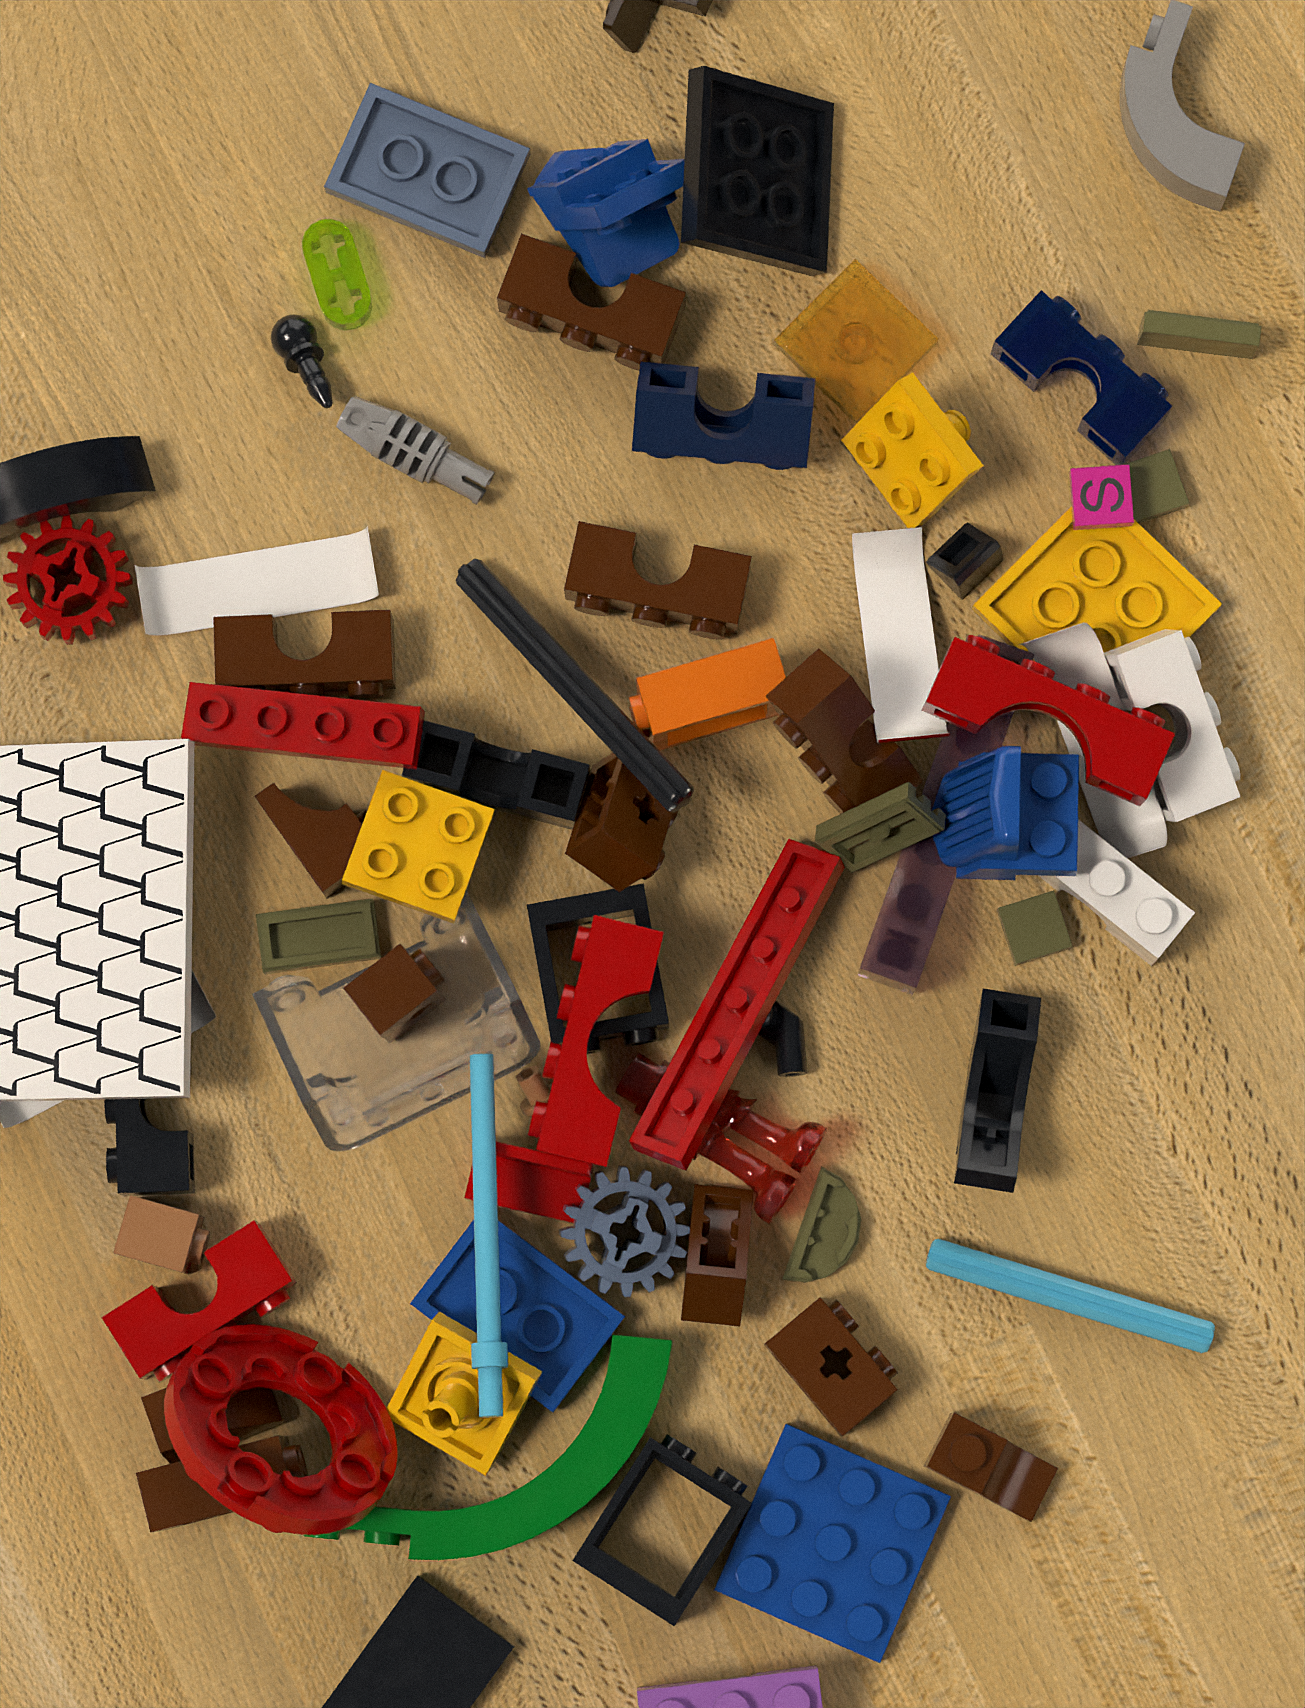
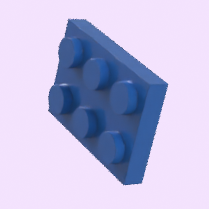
(543, 1310)

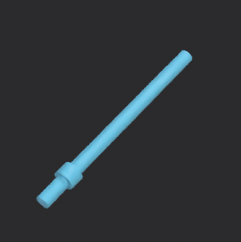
(489, 1353)

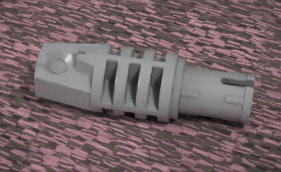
(411, 448)

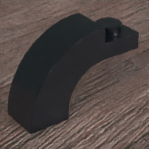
(996, 1090)

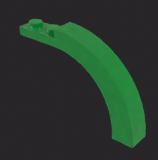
(591, 1461)

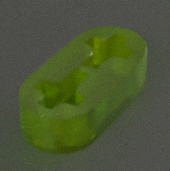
(324, 278)

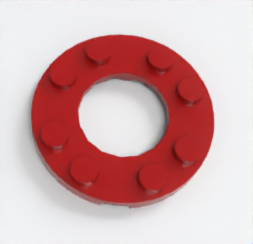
(243, 1481)

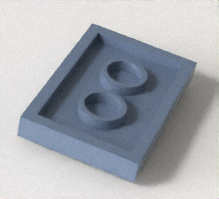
(427, 170)

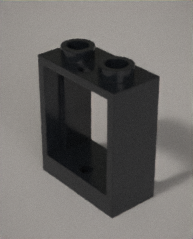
(577, 911)
(633, 1584)

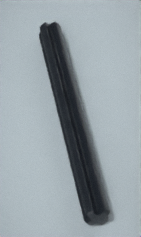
(575, 685)

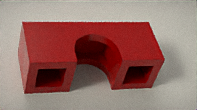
(248, 1280)

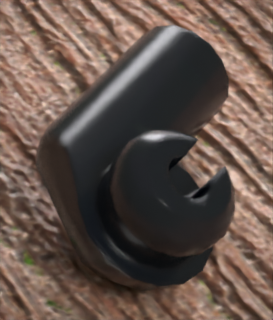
(786, 1033)

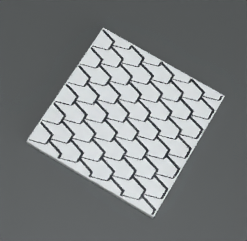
(96, 920)

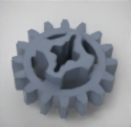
(649, 1240)

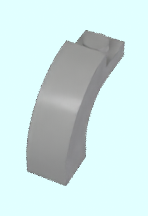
(1165, 140)

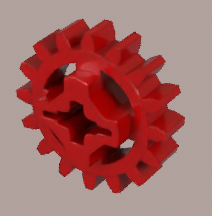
(45, 569)

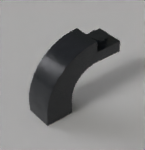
(72, 480)

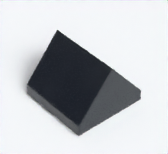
(966, 559)

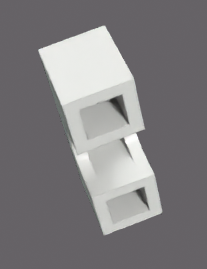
(1196, 767)
(1124, 897)

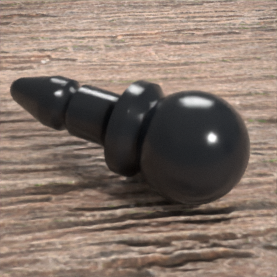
(296, 342)

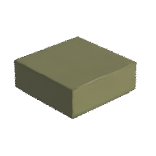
(1156, 487)
(1034, 928)

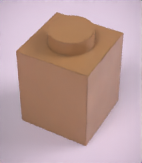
(162, 1235)

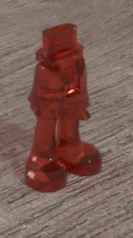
(791, 1146)

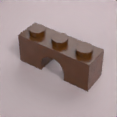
(634, 327)
(705, 597)
(355, 661)
(822, 713)

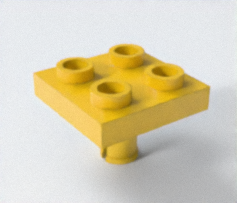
(913, 451)
(418, 846)
(442, 1400)

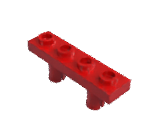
(303, 725)

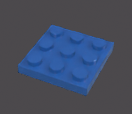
(832, 1543)

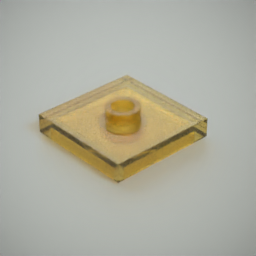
(855, 341)

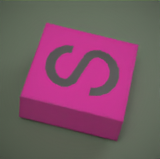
(1101, 497)

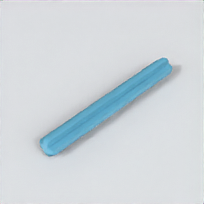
(1070, 1296)

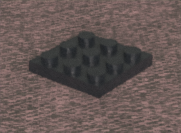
(757, 171)

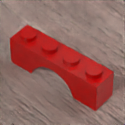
(1118, 747)
(616, 964)

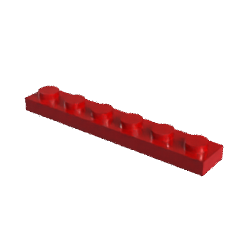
(736, 1004)

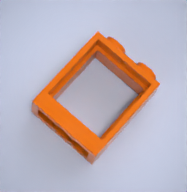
(707, 695)

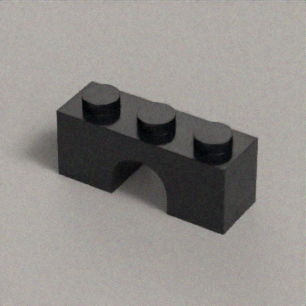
(507, 780)
(146, 1157)

